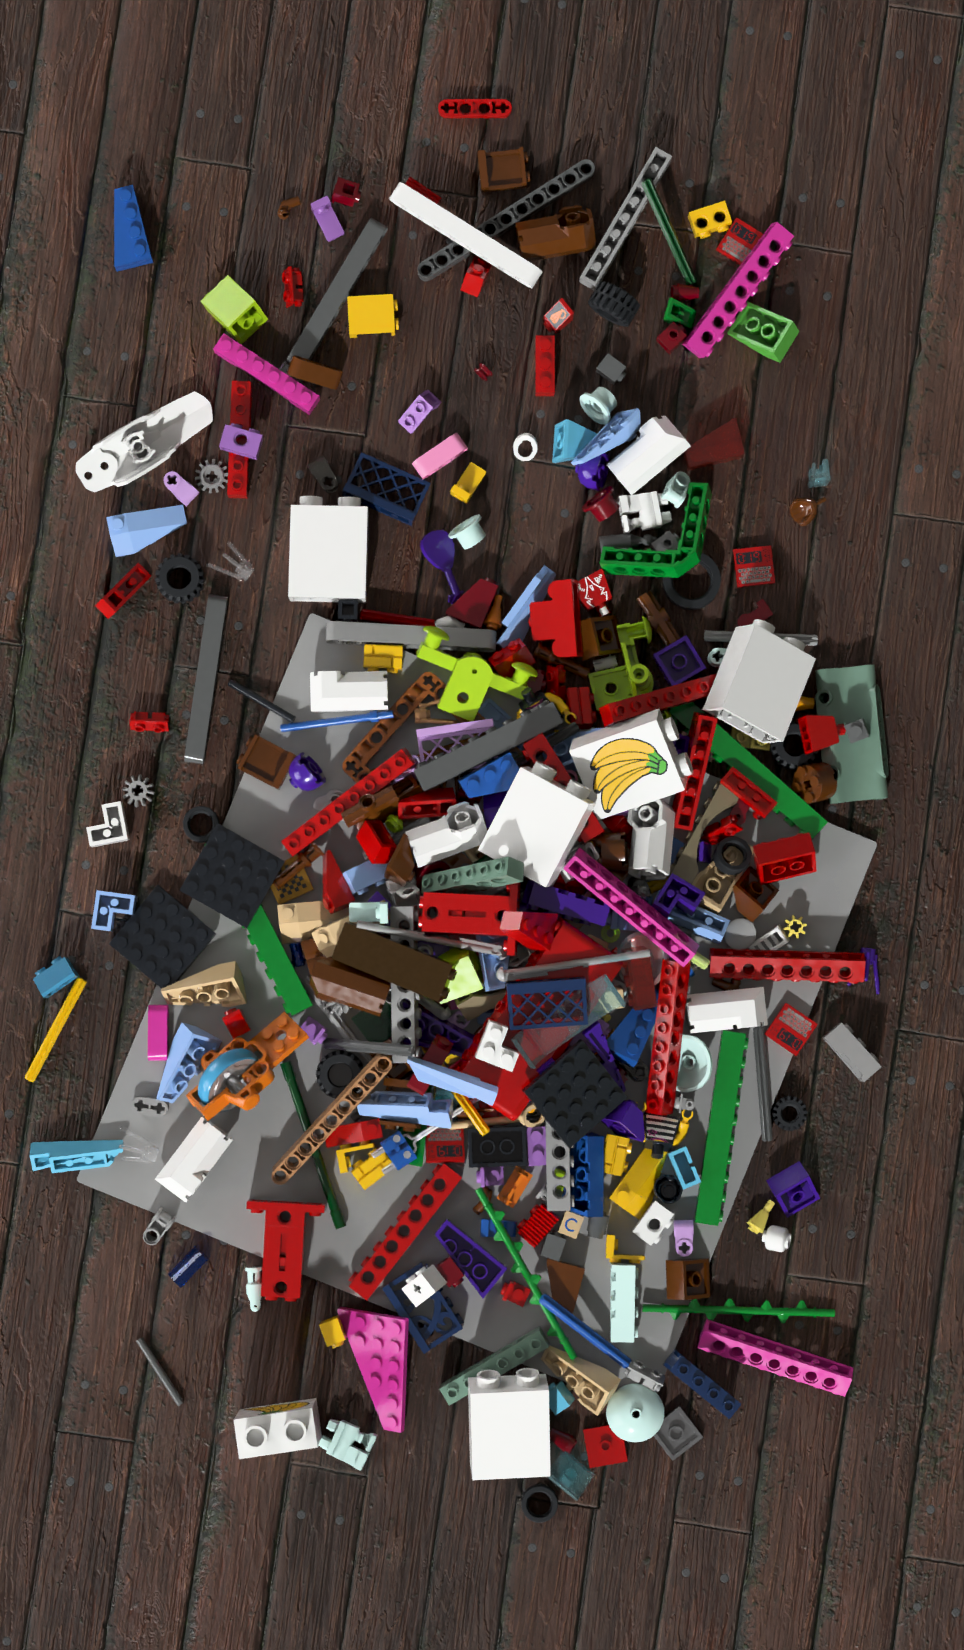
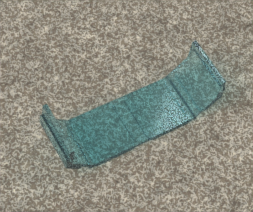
(539, 1042)

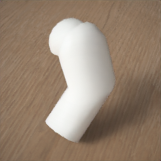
(449, 621)

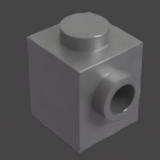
(666, 542)

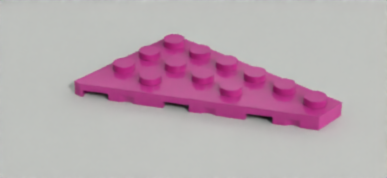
(381, 1354)

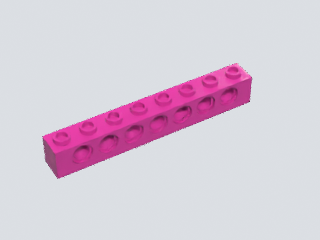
(717, 309)
(631, 907)
(775, 1357)

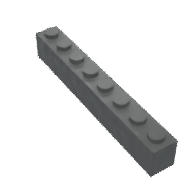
(488, 746)

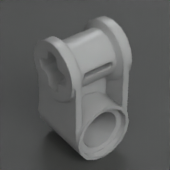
(160, 1224)

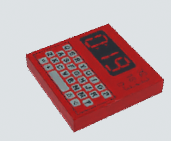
(739, 241)
(753, 566)
(790, 1029)
(445, 1146)

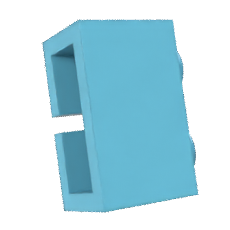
(686, 1174)

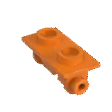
(514, 1186)

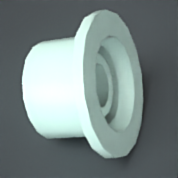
(598, 404)
(468, 532)

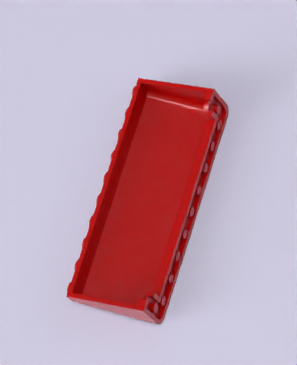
(567, 945)

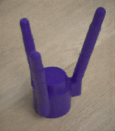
(870, 958)

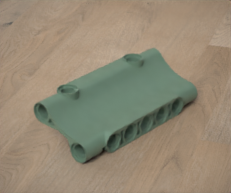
(861, 764)

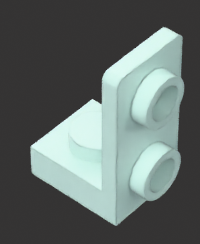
(369, 912)

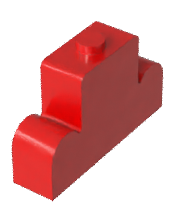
(559, 619)

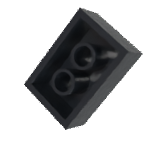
(497, 1148)

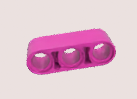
(158, 1032)

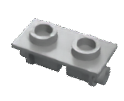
(683, 1103)
(653, 1378)

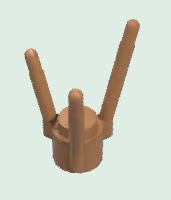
(423, 716)

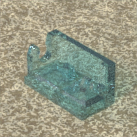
(820, 476)

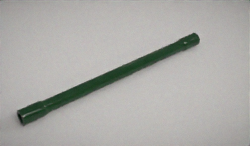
(335, 1211)

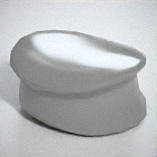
(740, 933)

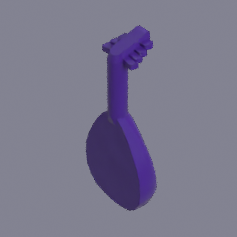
(440, 552)

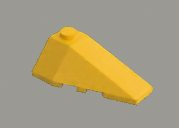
(635, 1188)

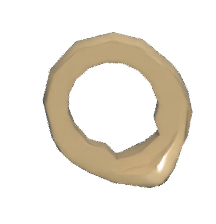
(522, 1118)

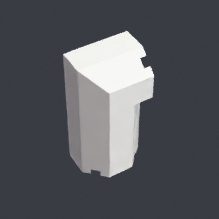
(648, 454)
(349, 692)
(455, 833)
(651, 840)
(726, 1008)
(193, 1158)

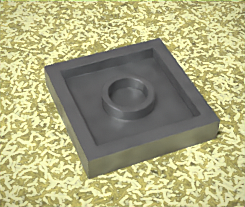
(677, 1433)

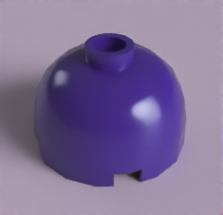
(593, 472)
(305, 773)

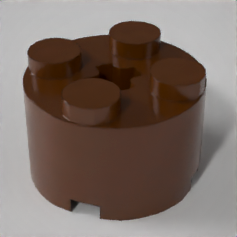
(814, 782)
(613, 851)

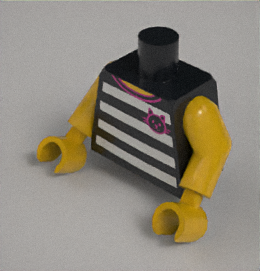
(533, 699)
(663, 1132)

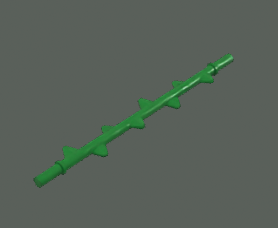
(520, 1267)
(730, 1308)

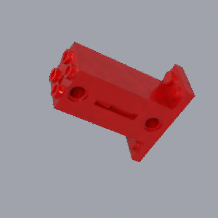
(470, 914)
(284, 1245)

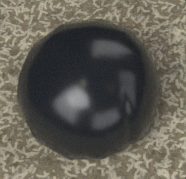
(667, 1189)

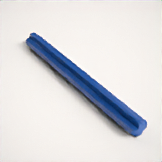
(585, 1330)

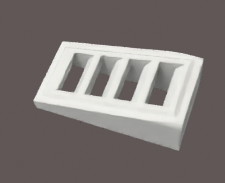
(782, 934)

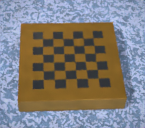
(293, 888)

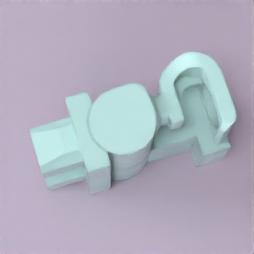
(342, 1443)

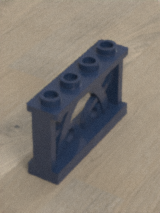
(422, 1334)
(702, 1384)

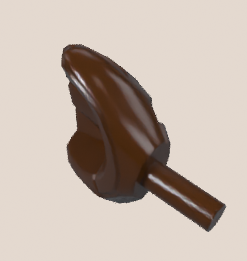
(804, 509)

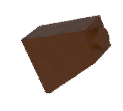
(565, 1282)

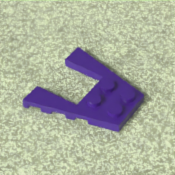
(599, 1043)

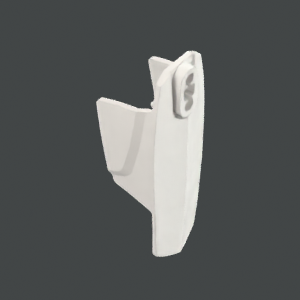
(144, 442)

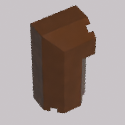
(557, 235)
(348, 986)

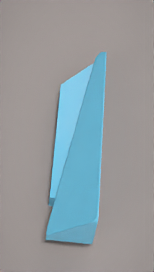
(73, 1155)

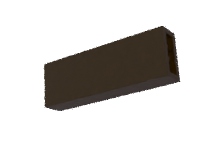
(394, 962)

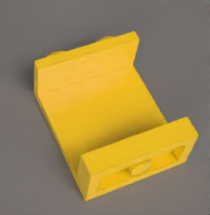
(372, 314)

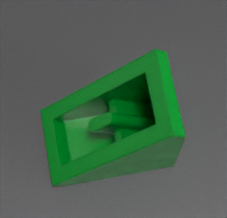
(679, 313)

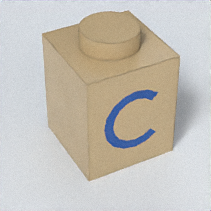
(571, 1224)

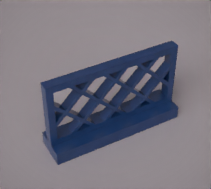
(382, 504)
(547, 985)

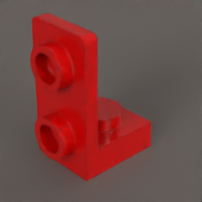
(515, 1292)

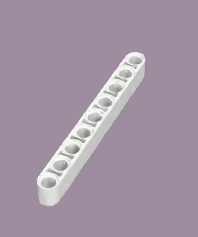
(465, 235)

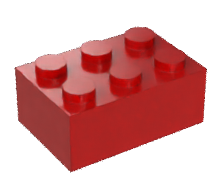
(784, 858)

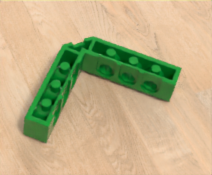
(669, 562)

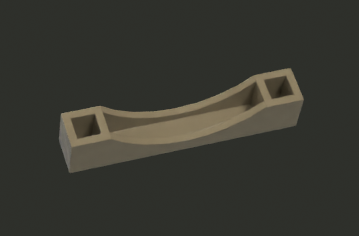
(686, 865)
(479, 1002)

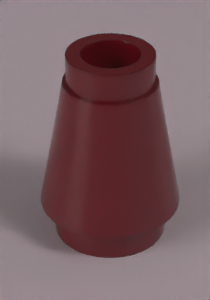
(684, 292)
(563, 1440)

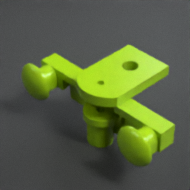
(469, 675)
(631, 678)

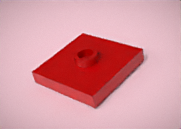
(604, 1446)

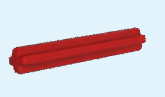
(392, 618)

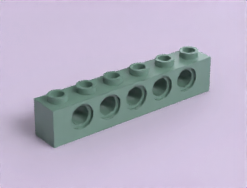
(475, 877)
(500, 1361)

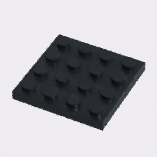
(232, 875)
(162, 938)
(574, 1093)

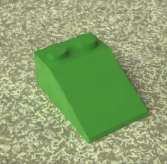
(764, 331)

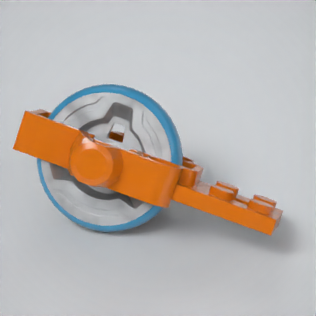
(241, 1070)

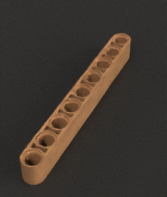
(327, 1126)

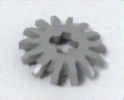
(207, 470)

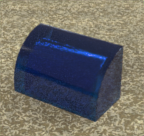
(188, 1266)

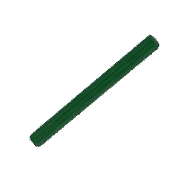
(668, 231)

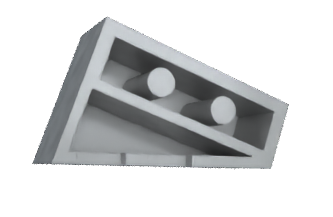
(852, 1051)

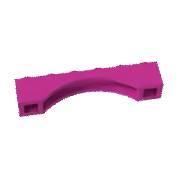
(267, 373)

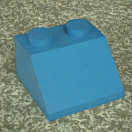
(55, 977)

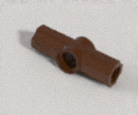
(658, 618)
(369, 806)

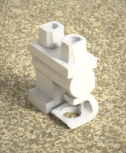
(648, 508)

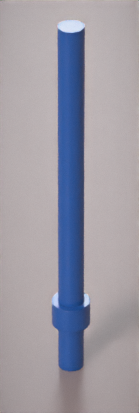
(373, 716)

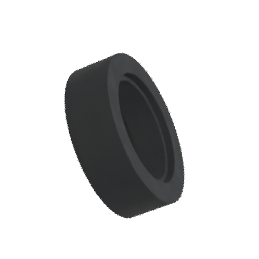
(698, 603)

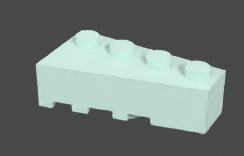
(623, 1302)

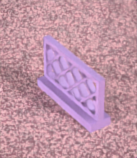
(451, 731)

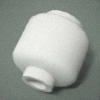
(776, 1238)

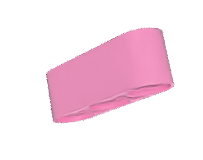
(440, 456)

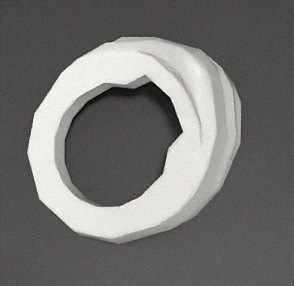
(525, 436)

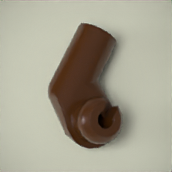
(286, 206)
(724, 985)
(479, 1208)

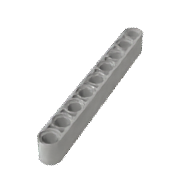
(408, 636)

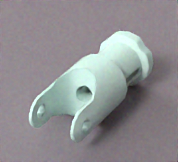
(253, 1288)

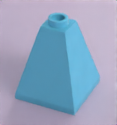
(569, 440)

